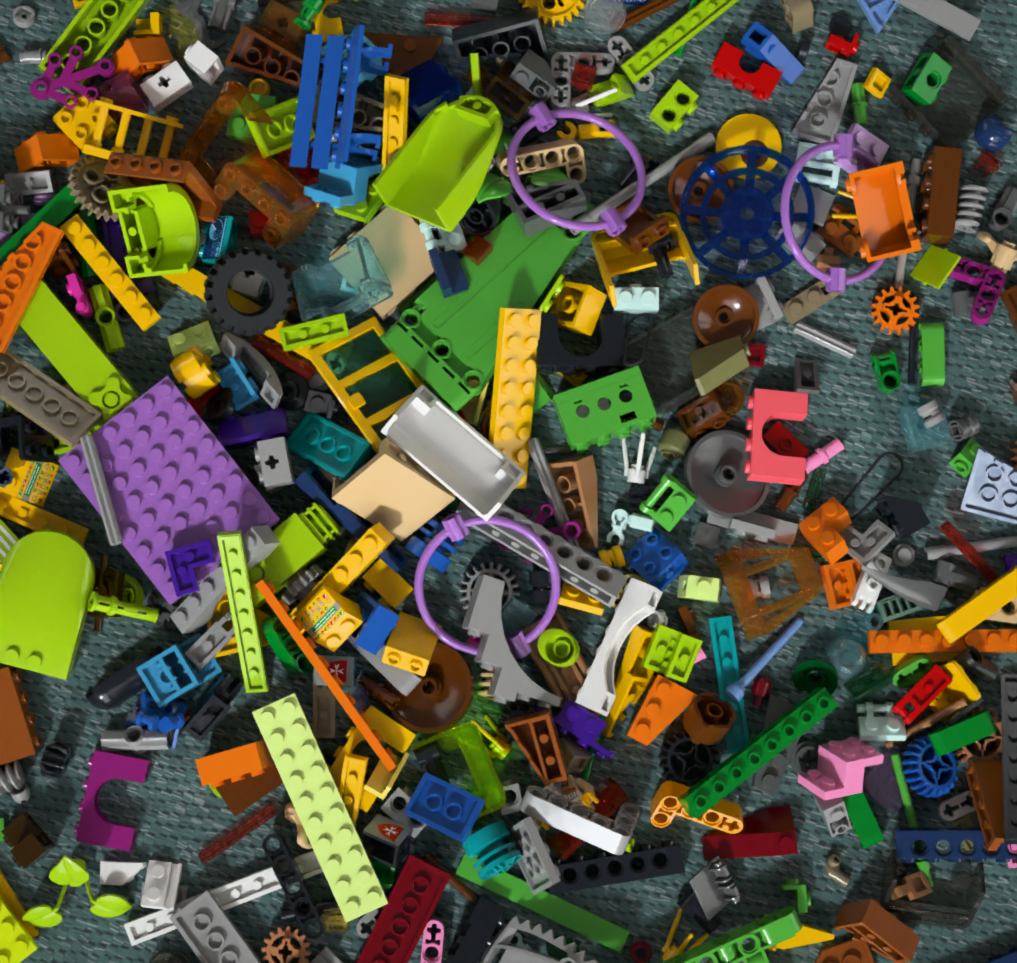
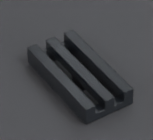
(644, 492)

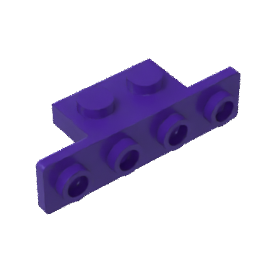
(581, 725)

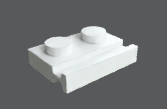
(161, 885)

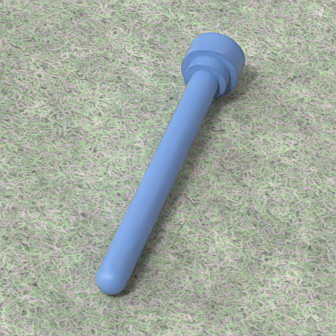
(737, 689)

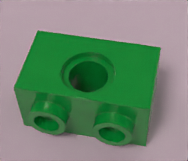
(916, 84)

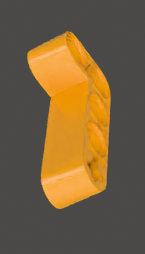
(722, 816)

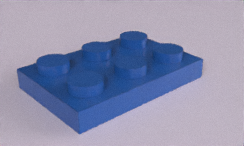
(444, 807)

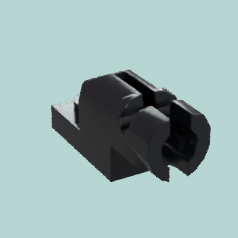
(213, 706)

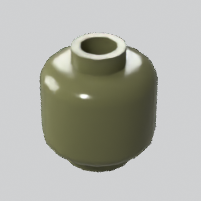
(674, 443)

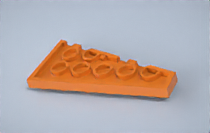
(22, 275)

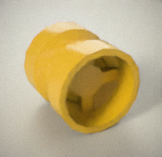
(612, 557)

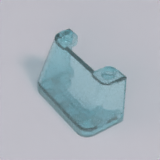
(342, 285)

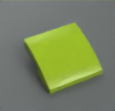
(671, 653)

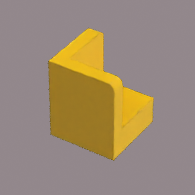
(149, 26)

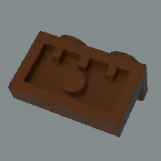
(63, 262)
(703, 416)

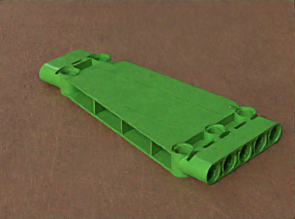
(467, 323)

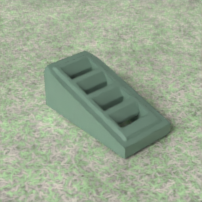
(880, 608)

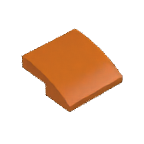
(835, 582)

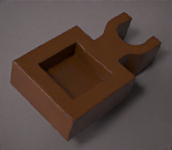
(688, 617)

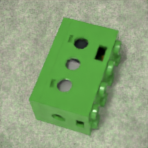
(605, 410)

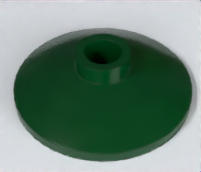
(805, 681)

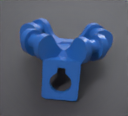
(164, 718)

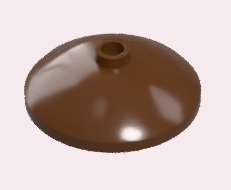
(678, 182)
(740, 309)

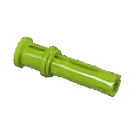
(111, 607)

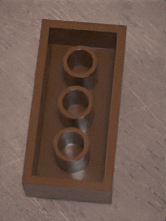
(939, 195)

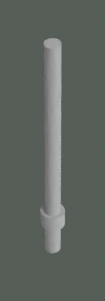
(912, 182)

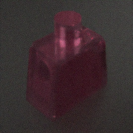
(125, 93)

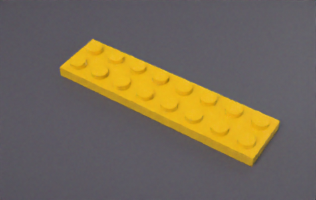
(515, 384)

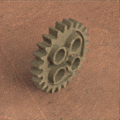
(91, 186)

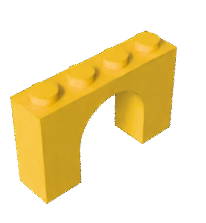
(392, 733)

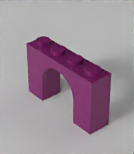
(93, 825)

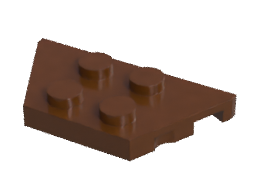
(407, 50)

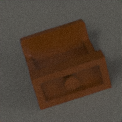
(642, 228)

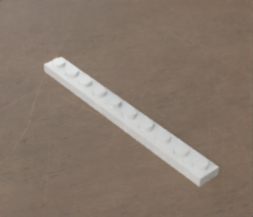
(227, 896)

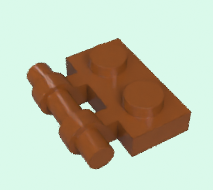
(838, 234)

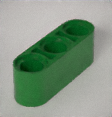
(277, 640)
(962, 732)
(863, 820)

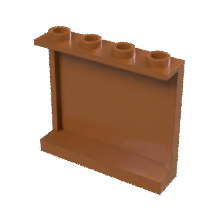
(155, 170)
(17, 723)
(987, 793)

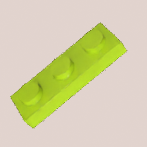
(314, 332)

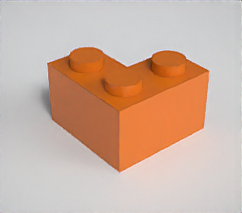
(141, 56)
(46, 151)
(823, 530)

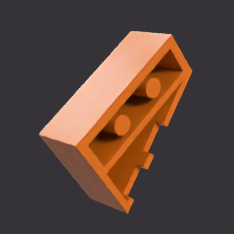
(658, 709)
(234, 764)

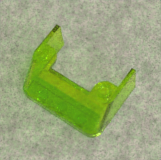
(478, 760)

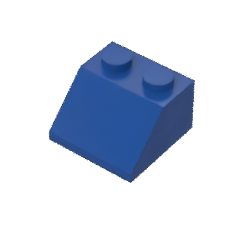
(376, 625)

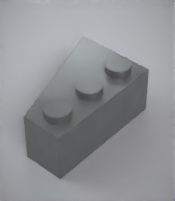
(560, 198)

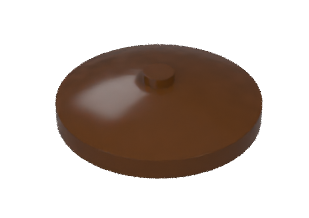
(440, 696)

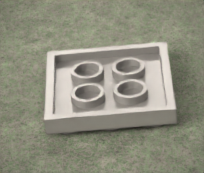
(536, 862)

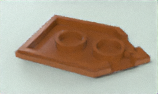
(846, 952)

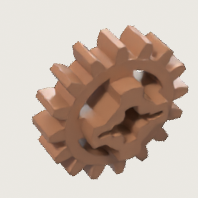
(275, 950)

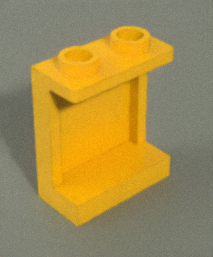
(410, 645)

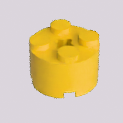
(195, 372)

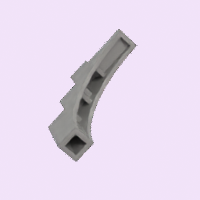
(484, 619)

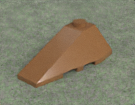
(578, 490)

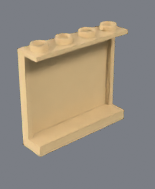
(401, 253)
(393, 492)

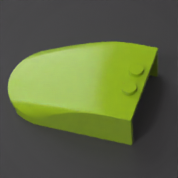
(443, 162)
(44, 602)

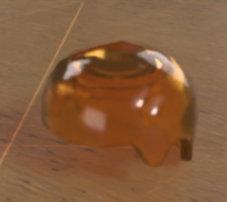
(735, 395)

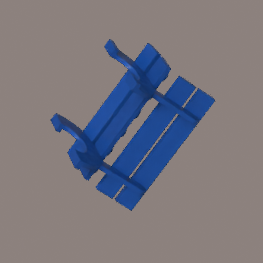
(347, 143)

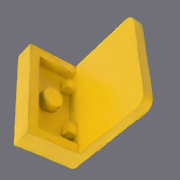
(81, 121)
(958, 688)

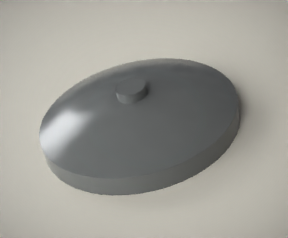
(717, 476)

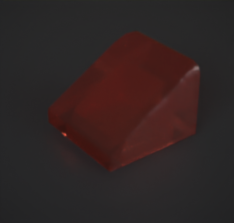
(477, 250)

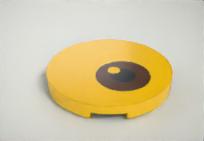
(748, 130)

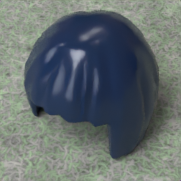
(991, 133)

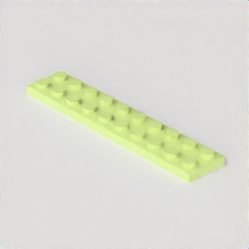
(320, 807)

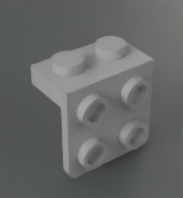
(769, 309)

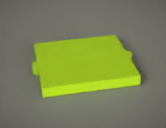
(935, 266)

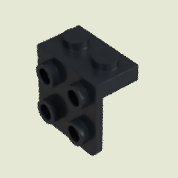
(34, 441)

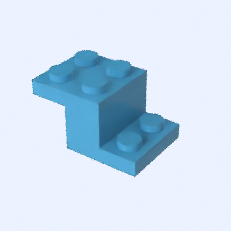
(345, 184)
(174, 673)

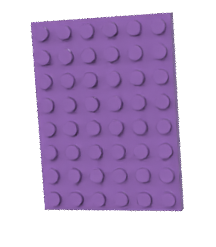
(168, 482)

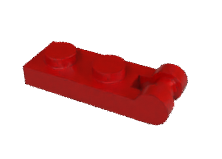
(922, 693)

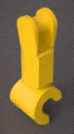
(583, 131)

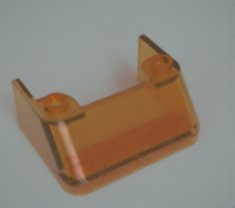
(227, 100)

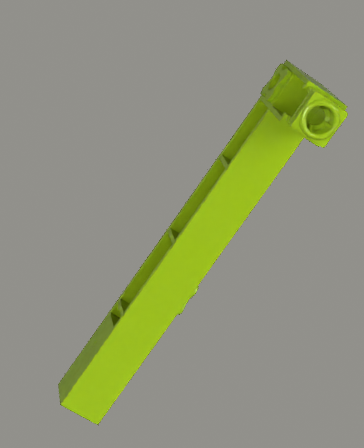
(109, 391)

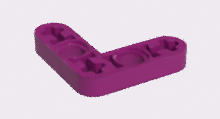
(983, 281)

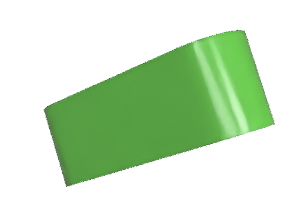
(932, 354)

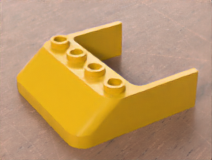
(615, 259)

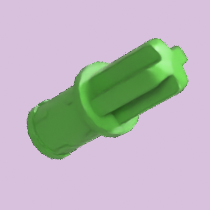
(859, 104)

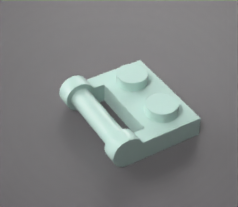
(821, 161)

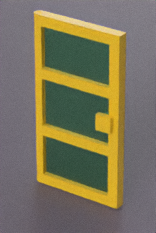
(365, 377)

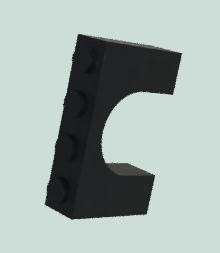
(607, 359)

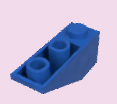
(768, 49)

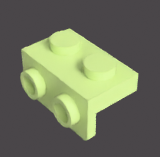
(199, 335)

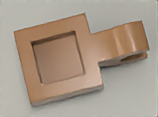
(913, 885)

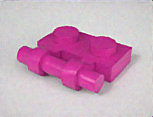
(77, 289)

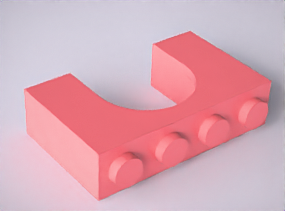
(763, 463)

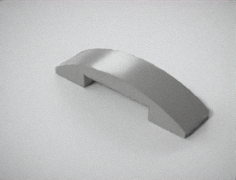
(256, 365)

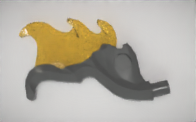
(188, 26)

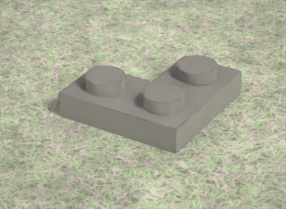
(867, 546)

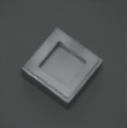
(706, 535)

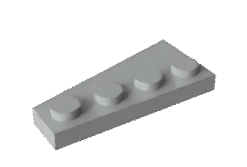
(827, 106)

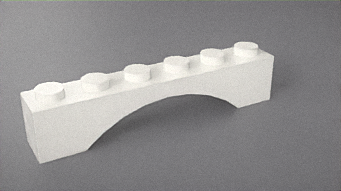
(636, 604)

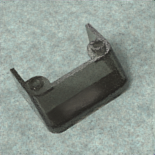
(949, 905)

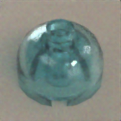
(846, 656)

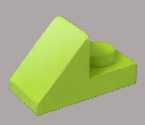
(616, 80)

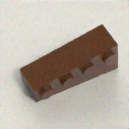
(266, 55)

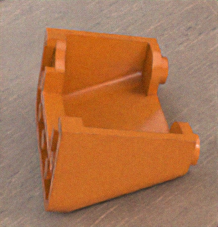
(883, 211)

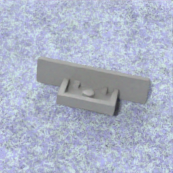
(760, 526)

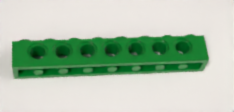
(757, 752)

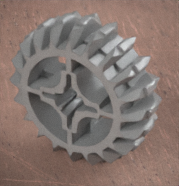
(490, 572)

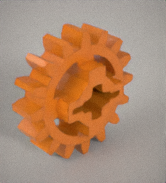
(903, 312)

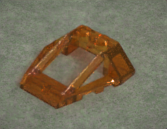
(742, 595)

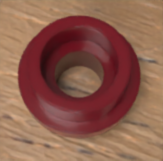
(648, 952)

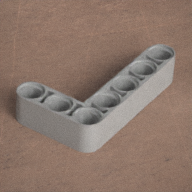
(581, 821)

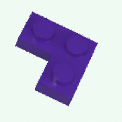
(183, 562)

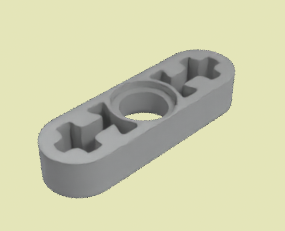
(626, 47)

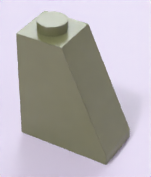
(718, 363)

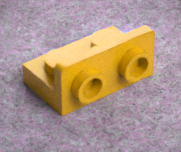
(577, 599)

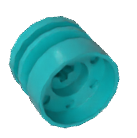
(490, 846)

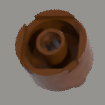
(708, 719)

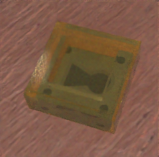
(335, 921)

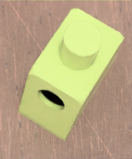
(699, 588)

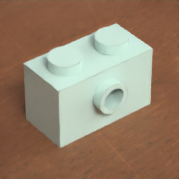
(636, 299)

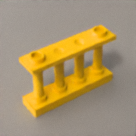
(95, 147)

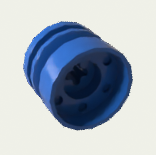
(438, 559)

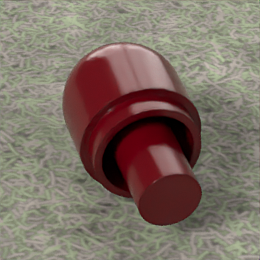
(760, 689)

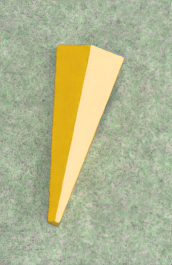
(630, 681)

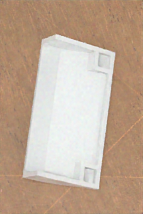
(453, 452)

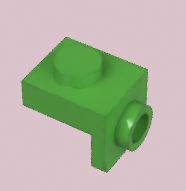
(964, 459)
(802, 898)

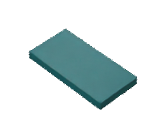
(329, 446)

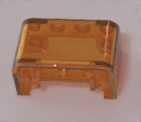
(272, 192)

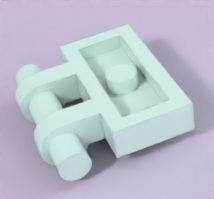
(447, 241)
(879, 728)

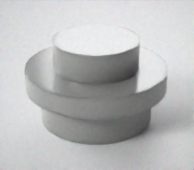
(903, 555)

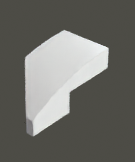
(119, 872)

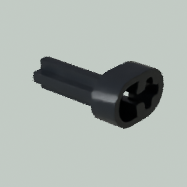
(659, 251)

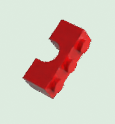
(759, 83)

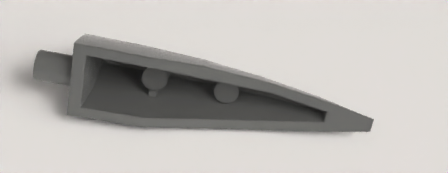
(912, 589)

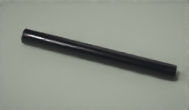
(913, 348)

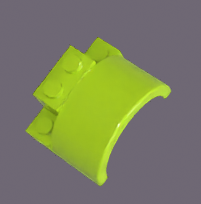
(161, 221)

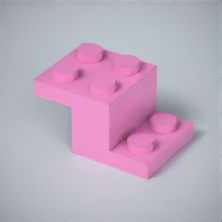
(840, 768)

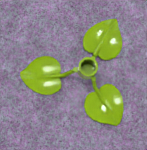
(75, 874)

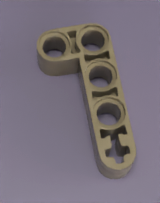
(798, 14)

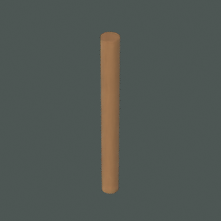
(929, 721)

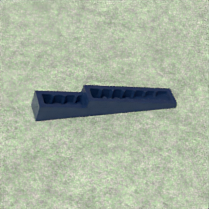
(320, 490)

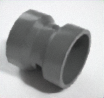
(964, 427)

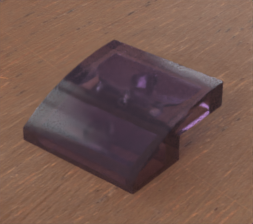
(882, 784)

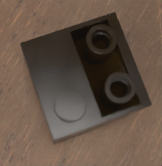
(508, 94)

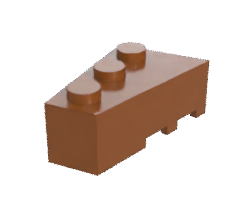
(541, 744)
(879, 928)

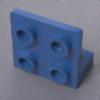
(656, 559)

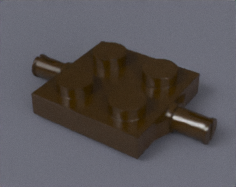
(107, 584)

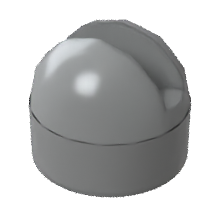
(23, 795)

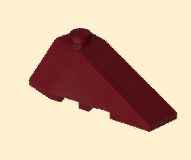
(763, 834)

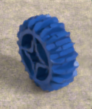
(926, 771)

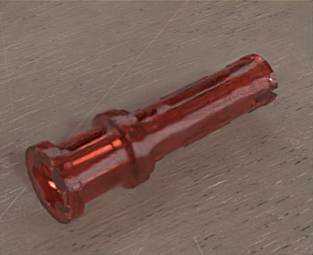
(274, 351)

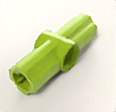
(110, 331)

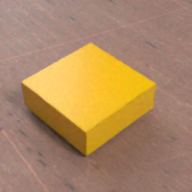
(877, 82)

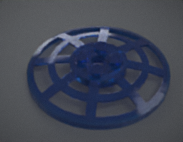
(741, 199)

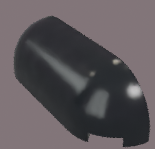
(120, 685)

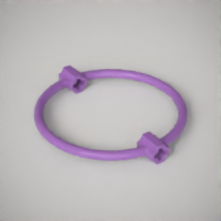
(843, 148)
(610, 219)
(457, 529)

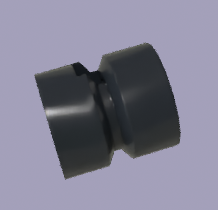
(541, 587)

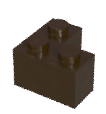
(28, 841)

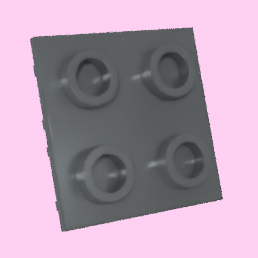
(714, 887)

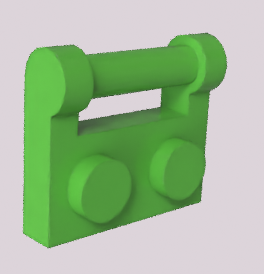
(674, 507)

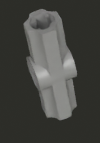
(135, 739)

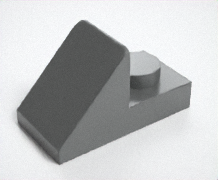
(806, 376)

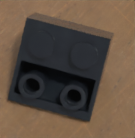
(907, 515)

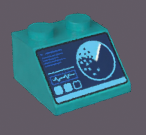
(219, 239)

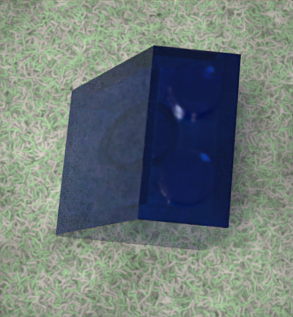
(430, 87)

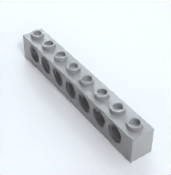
(584, 580)

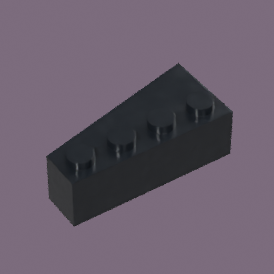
(502, 36)

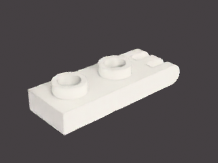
(867, 588)

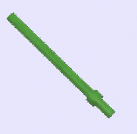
(910, 813)

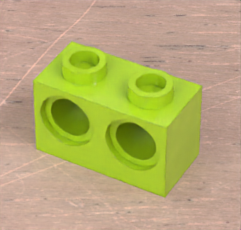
(669, 104)

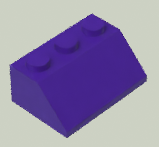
(254, 427)

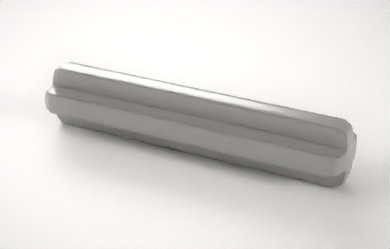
(824, 339)

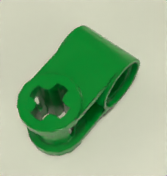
(885, 366)

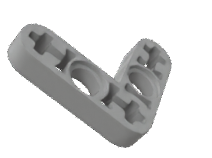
(569, 60)

